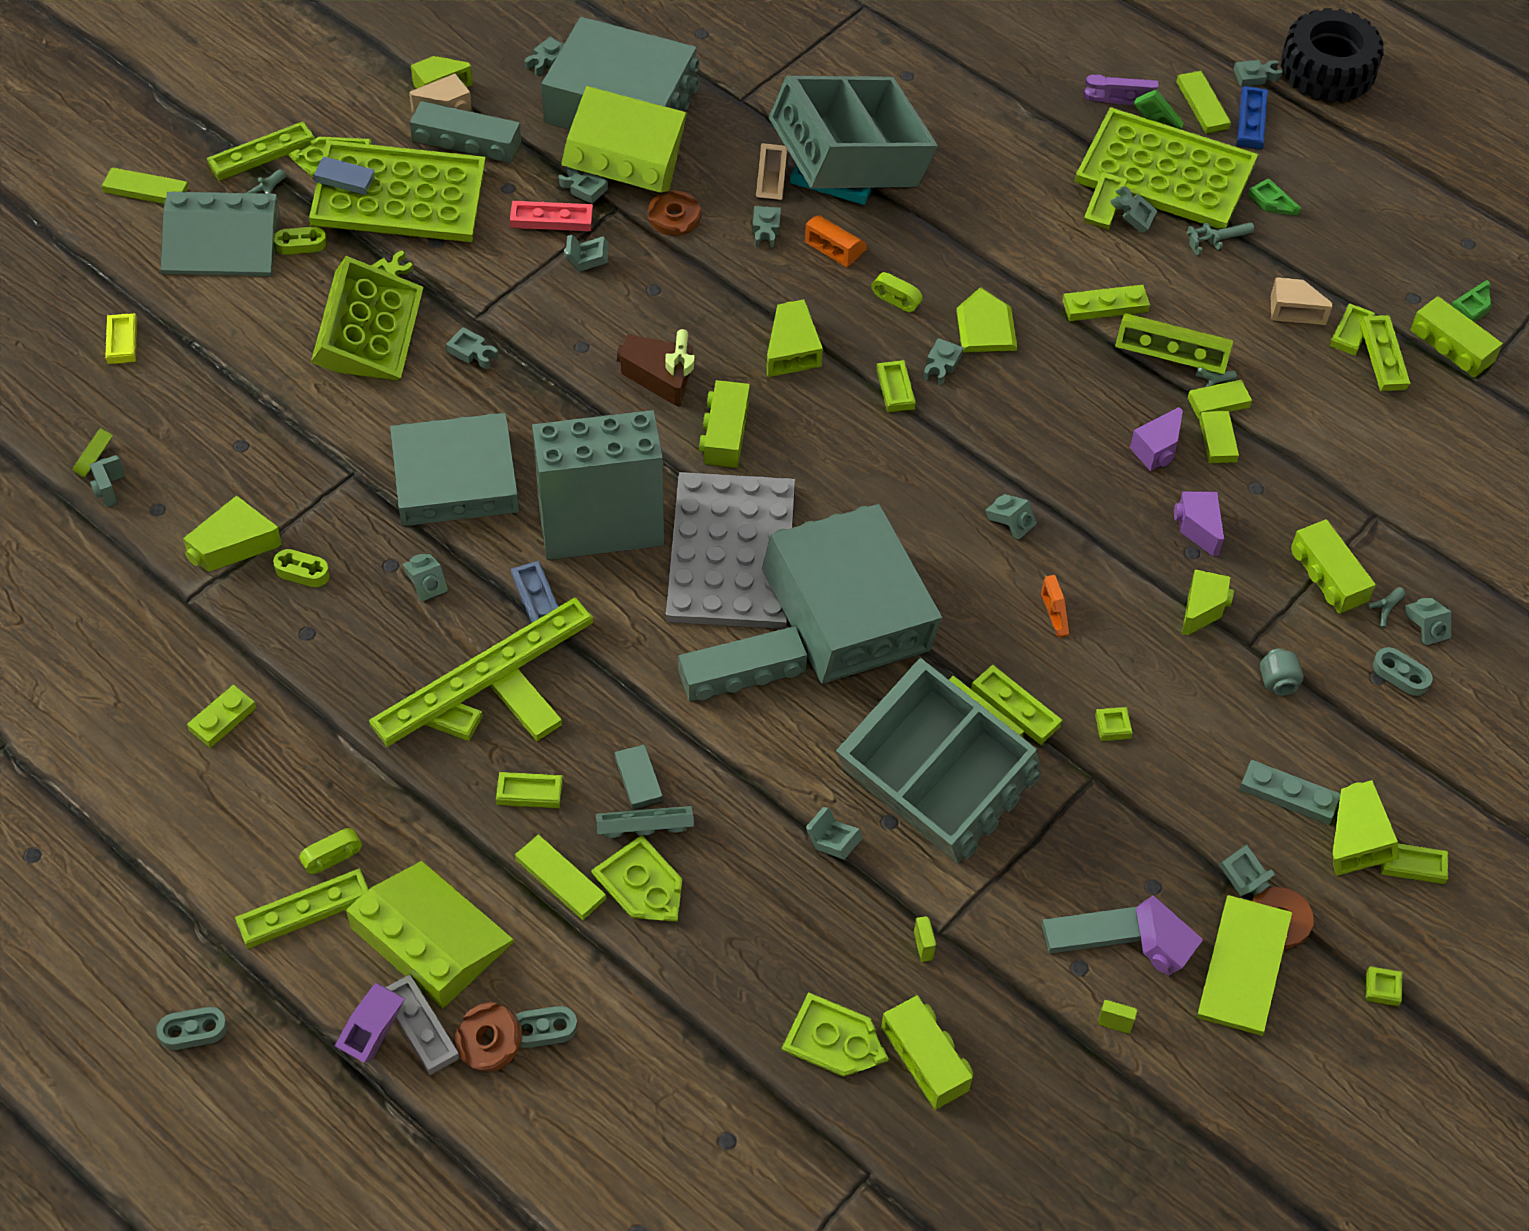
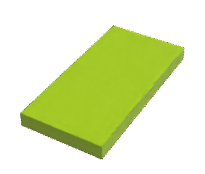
(1244, 965)

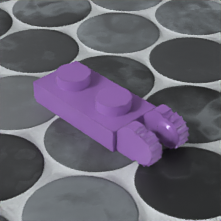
(1117, 89)

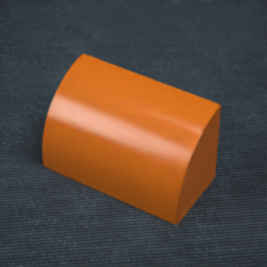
(833, 241)

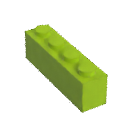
(1174, 343)

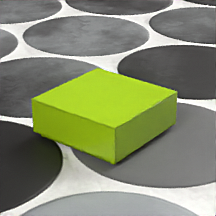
(1113, 724)
(924, 939)
(1384, 986)
(1117, 1016)

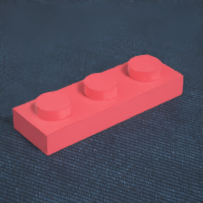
(551, 216)

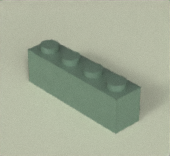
(465, 131)
(742, 664)

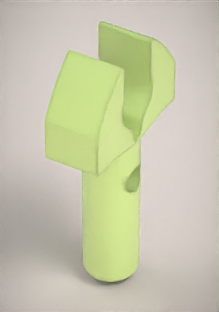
(680, 354)

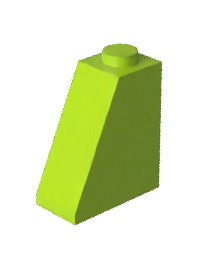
(793, 341)
(231, 536)
(1362, 830)

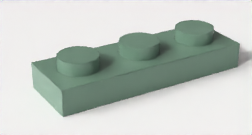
(1290, 792)
(644, 821)

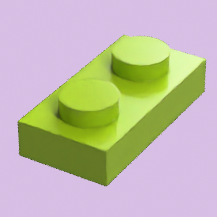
(221, 716)

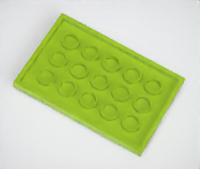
(1169, 167)
(410, 195)

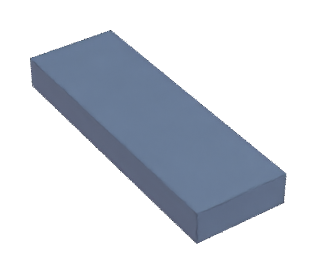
(534, 590)

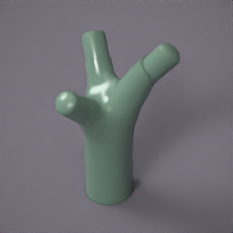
(269, 183)
(1214, 377)
(1388, 603)

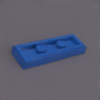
(1252, 117)

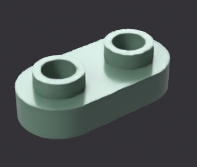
(1402, 671)
(543, 1025)
(192, 1027)

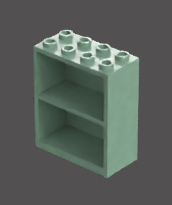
(618, 63)
(852, 132)
(599, 484)
(851, 592)
(940, 761)

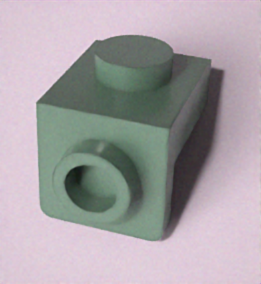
(587, 254)
(105, 472)
(1012, 512)
(426, 576)
(1432, 618)
(831, 835)
(1246, 872)

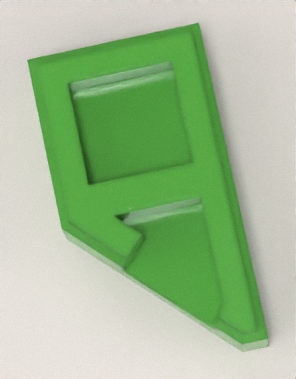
(1157, 109)
(1273, 199)
(1475, 302)

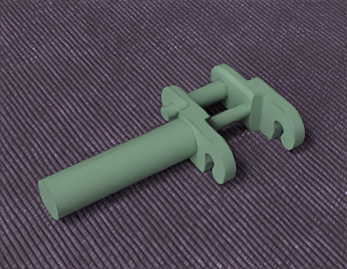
(1215, 236)

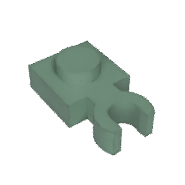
(543, 55)
(1254, 73)
(585, 186)
(1137, 209)
(766, 224)
(471, 346)
(942, 359)

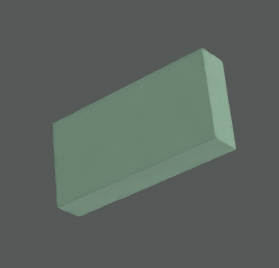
(638, 777)

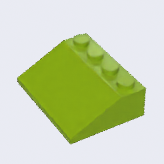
(625, 139)
(367, 322)
(428, 931)

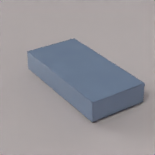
(344, 175)

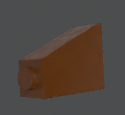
(644, 363)

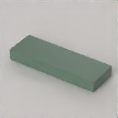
(1091, 930)

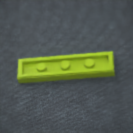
(260, 151)
(301, 908)

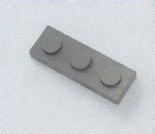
(423, 1027)

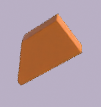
(1055, 605)

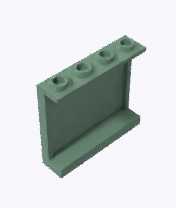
(454, 469)

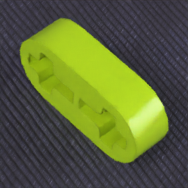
(300, 240)
(897, 292)
(92, 452)
(300, 569)
(330, 851)

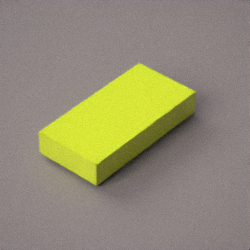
(121, 338)

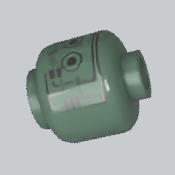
(1281, 672)

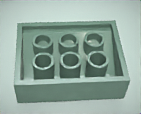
(219, 233)

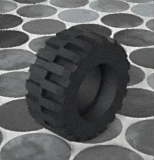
(1327, 76)

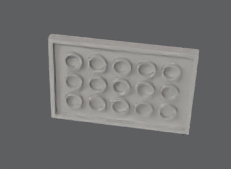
(721, 549)

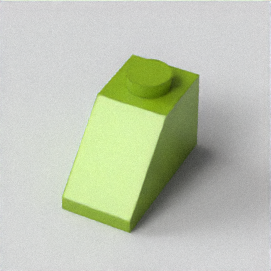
(436, 68)
(1206, 600)

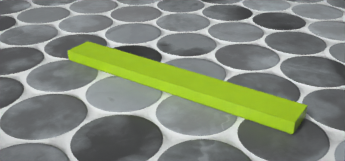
(480, 672)

